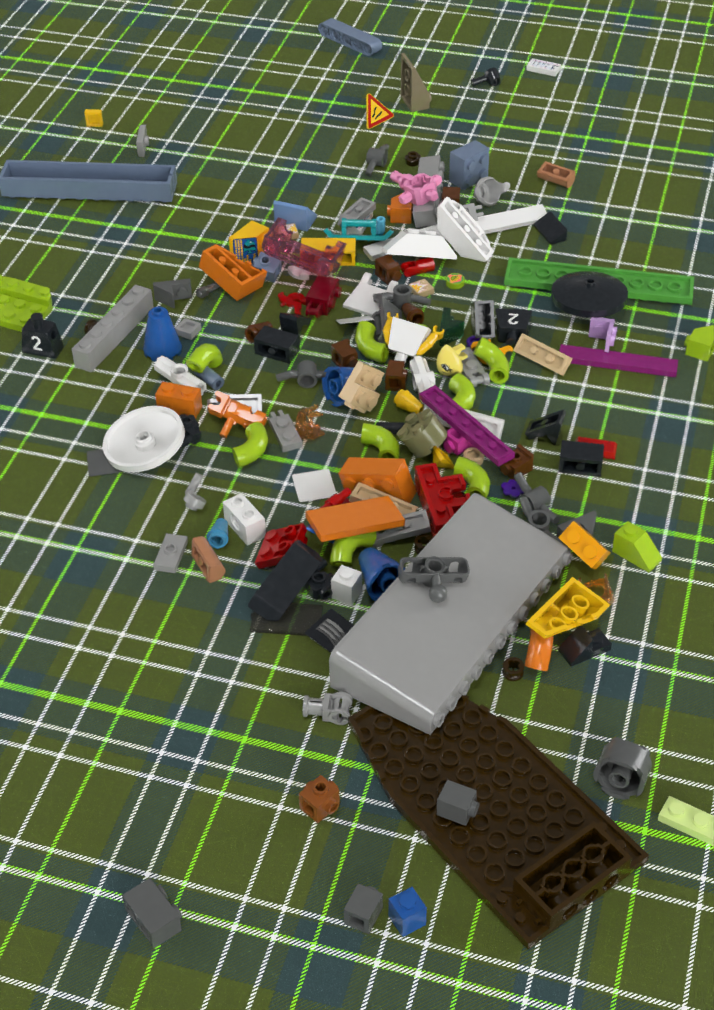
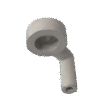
(193, 500)

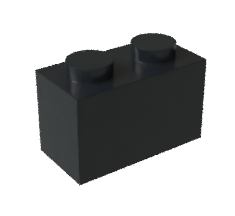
(277, 344)
(581, 458)

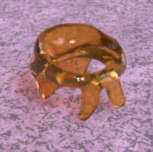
(305, 429)
(608, 594)

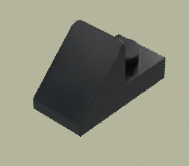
(293, 322)
(546, 425)
(584, 645)

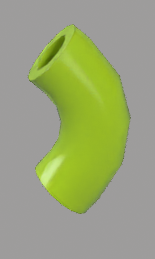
(368, 345)
(204, 356)
(494, 359)
(464, 391)
(382, 439)
(254, 446)
(474, 475)
(343, 548)

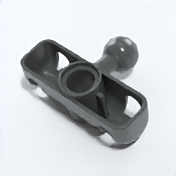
(433, 572)

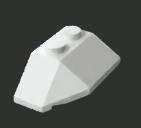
(462, 231)
(419, 244)

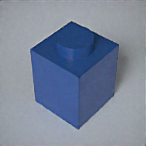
(407, 911)

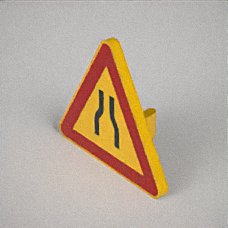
(376, 112)

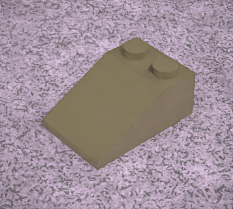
(412, 87)

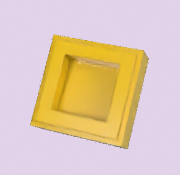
(93, 118)

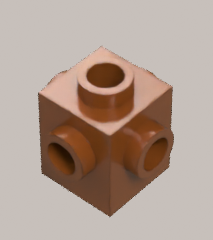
(319, 798)

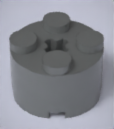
(623, 768)

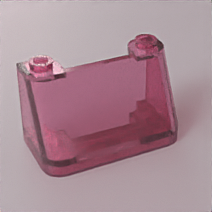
(279, 245)

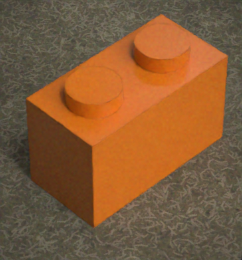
(179, 398)

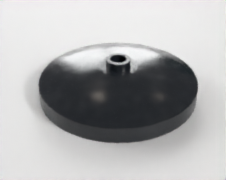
(589, 294)

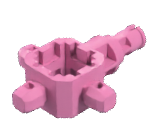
(417, 188)

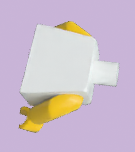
(408, 338)

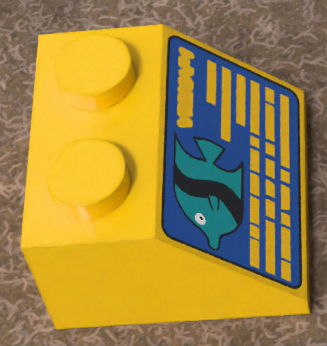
(248, 241)

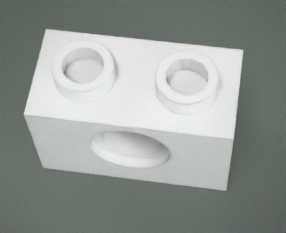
(244, 519)

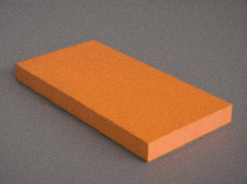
(355, 518)

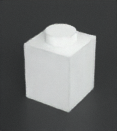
(346, 585)

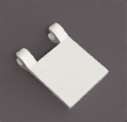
(362, 297)

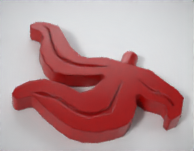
(292, 300)

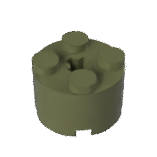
(422, 433)

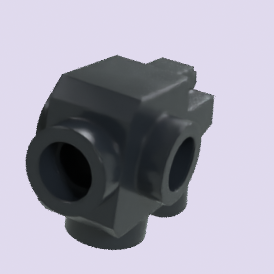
(192, 431)
(320, 583)

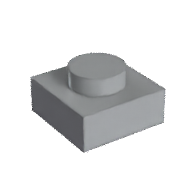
(188, 328)

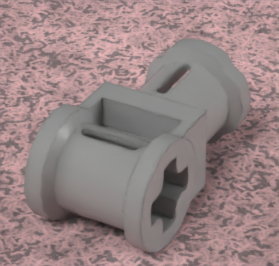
(329, 707)

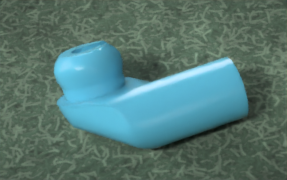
(380, 225)

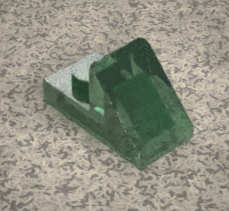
(452, 328)

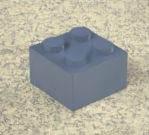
(468, 164)

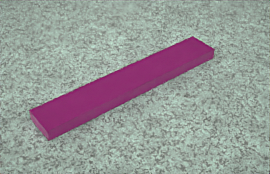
(621, 361)
(467, 425)

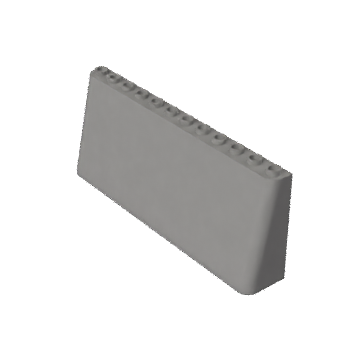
(422, 654)

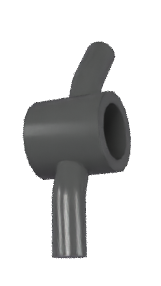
(376, 157)
(403, 294)
(305, 374)
(538, 497)
(537, 517)

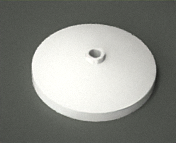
(143, 439)

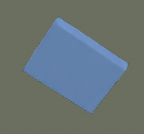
(297, 214)

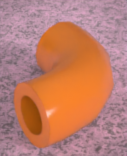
(539, 651)

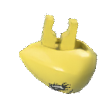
(450, 359)

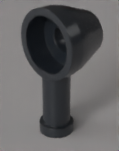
(491, 76)

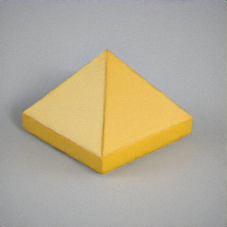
(442, 459)

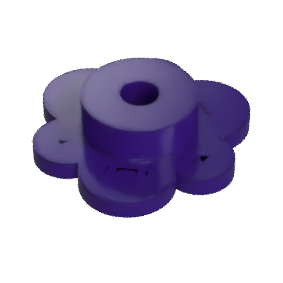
(511, 488)

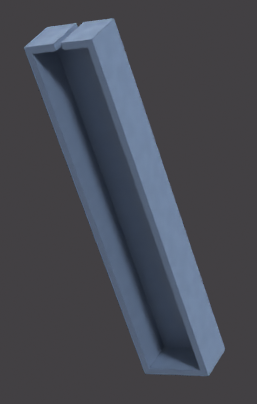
(88, 180)

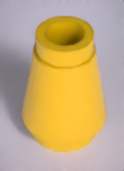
(407, 402)

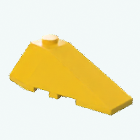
(567, 609)

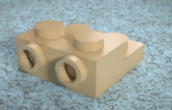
(360, 387)

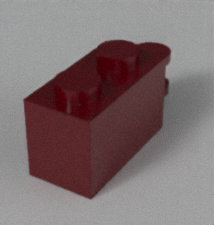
(322, 296)

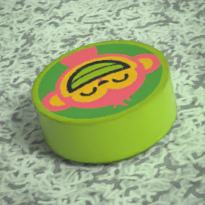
(455, 281)

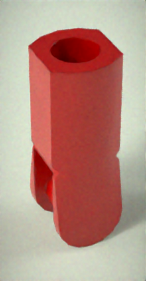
(416, 267)

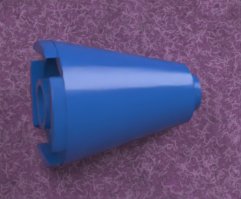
(161, 335)
(334, 383)
(377, 571)

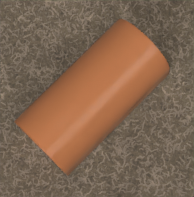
(556, 174)
(207, 559)

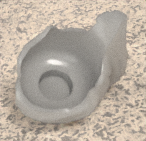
(489, 190)

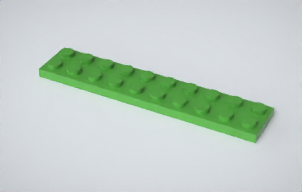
(639, 284)

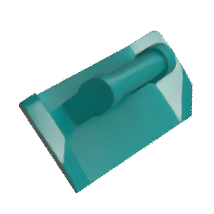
(359, 223)

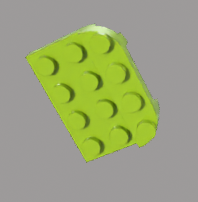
(20, 301)

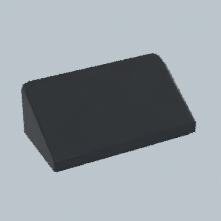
(551, 228)

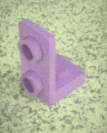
(603, 329)

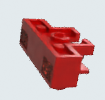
(439, 494)

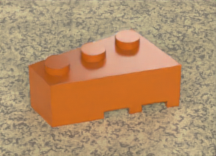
(231, 273)
(383, 474)

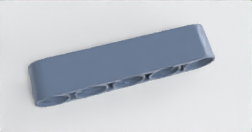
(350, 36)

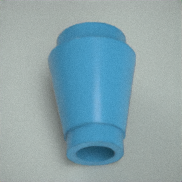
(218, 534)

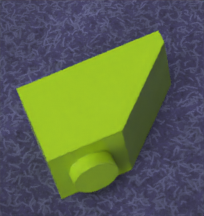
(700, 343)
(636, 547)

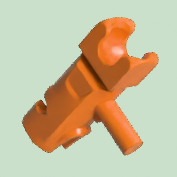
(234, 413)

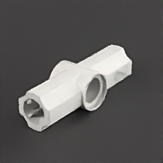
(178, 373)
(421, 375)

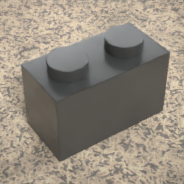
(152, 912)

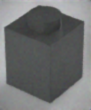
(457, 802)
(363, 908)

